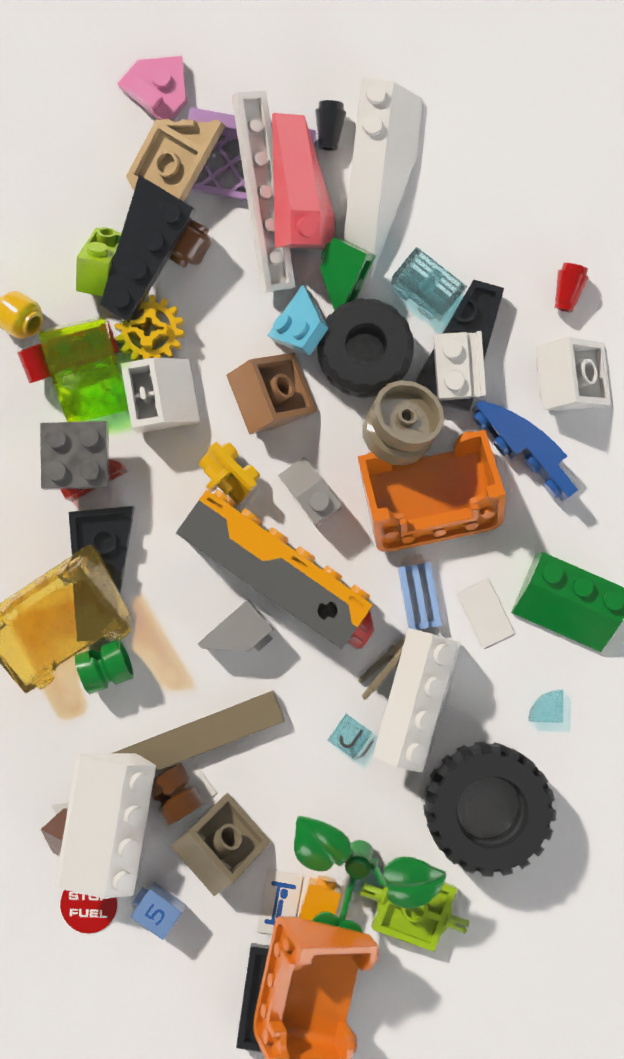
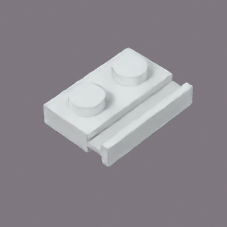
(459, 365)

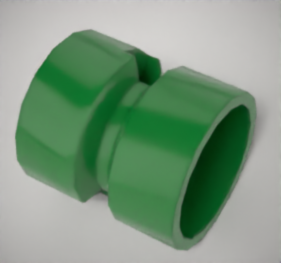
(106, 666)

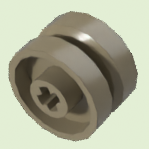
(402, 422)

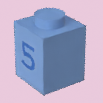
(157, 909)

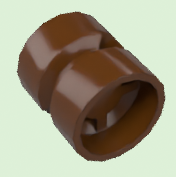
(174, 794)

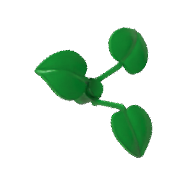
(408, 879)

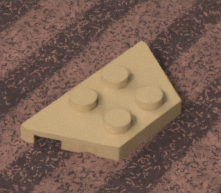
(175, 154)

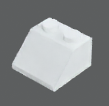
(572, 374)

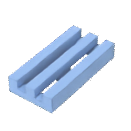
(419, 595)

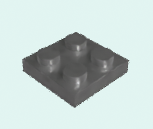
(74, 455)

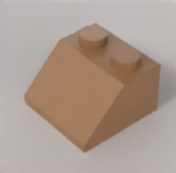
(271, 392)

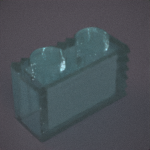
(427, 285)

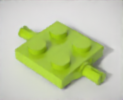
(415, 925)

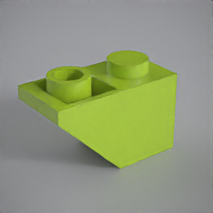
(95, 261)

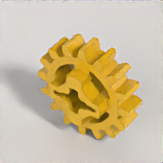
(163, 331)

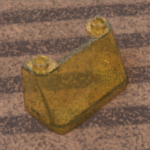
(60, 618)

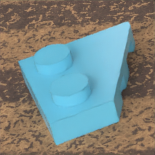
(300, 324)

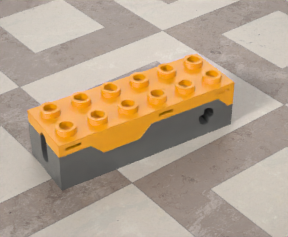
(278, 570)

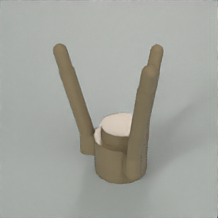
(392, 657)

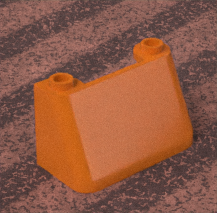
(434, 497)
(310, 989)

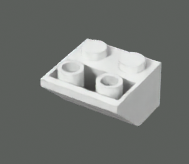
(160, 393)

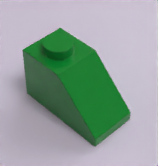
(344, 270)

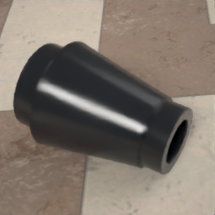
(330, 121)

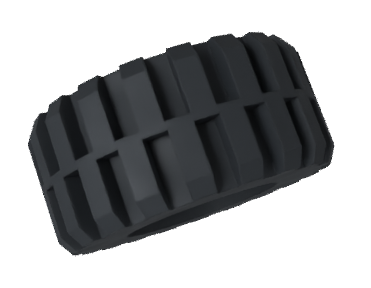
(520, 839)

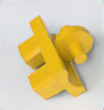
(226, 473)

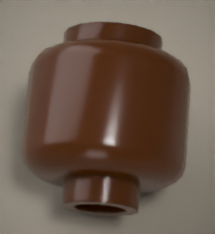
(192, 245)

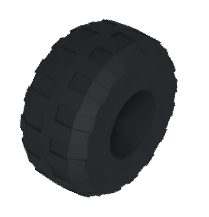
(372, 318)

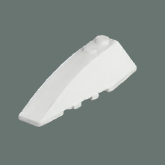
(381, 161)

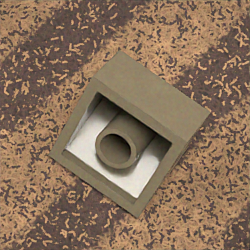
(220, 844)

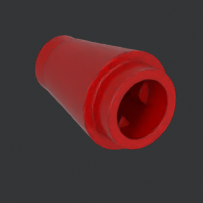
(570, 284)

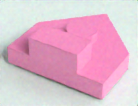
(157, 85)

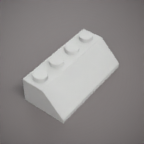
(416, 700)
(105, 824)

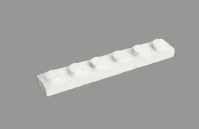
(256, 154)

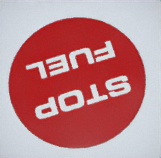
(87, 912)

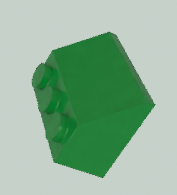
(570, 601)

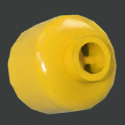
(20, 315)

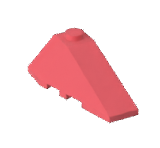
(300, 196)

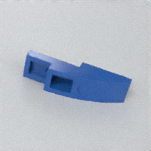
(517, 435)

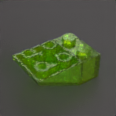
(84, 369)

